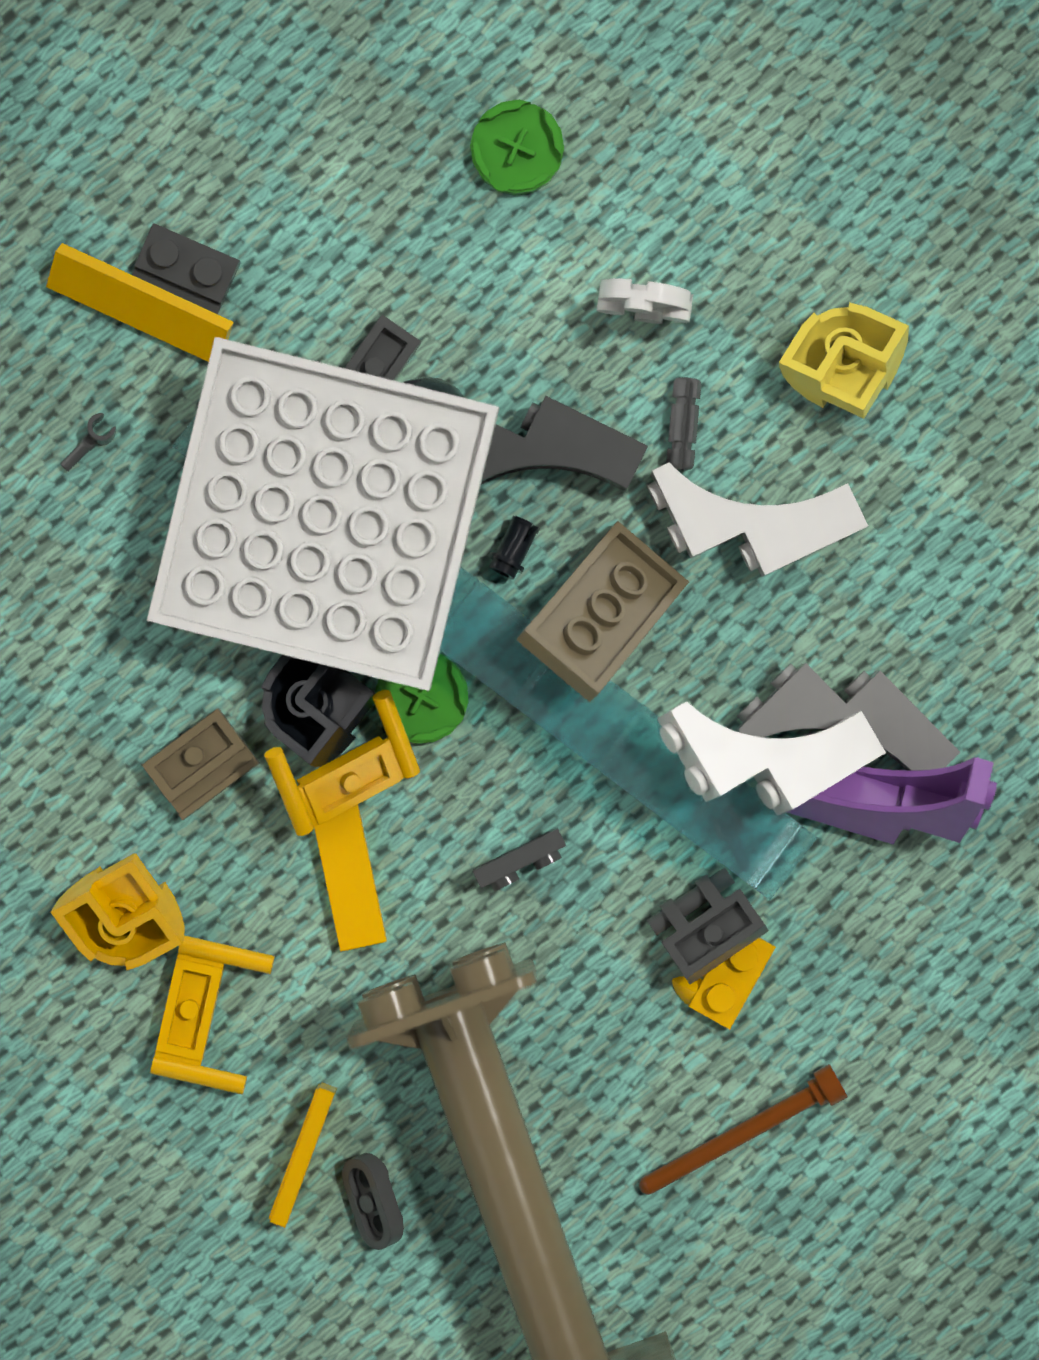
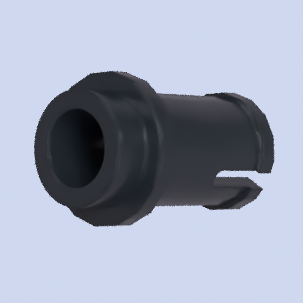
(513, 548)

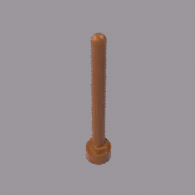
(822, 1089)

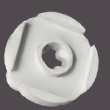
(649, 301)

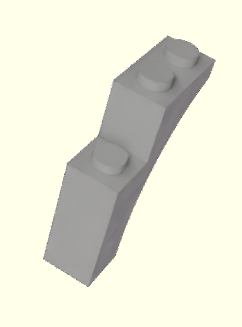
(809, 703)

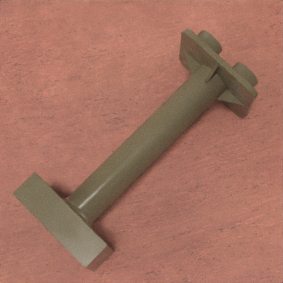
(496, 1146)

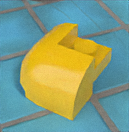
(121, 915)

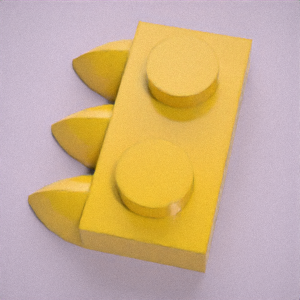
(728, 985)

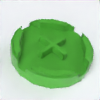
(517, 147)
(431, 713)

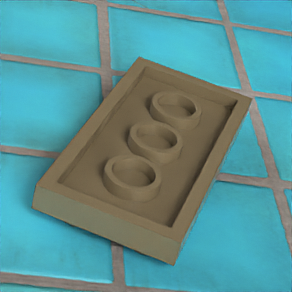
(603, 611)

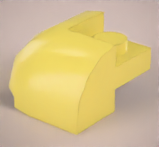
(845, 357)

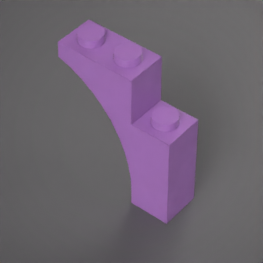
(887, 801)

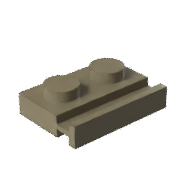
(200, 764)

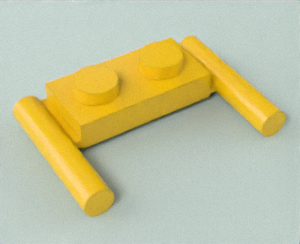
(349, 777)
(192, 1008)

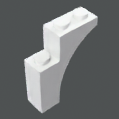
(771, 532)
(785, 769)

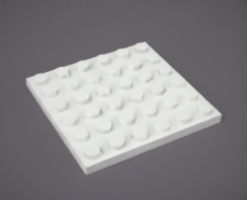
(322, 513)

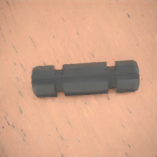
(684, 423)

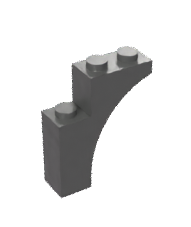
(564, 441)

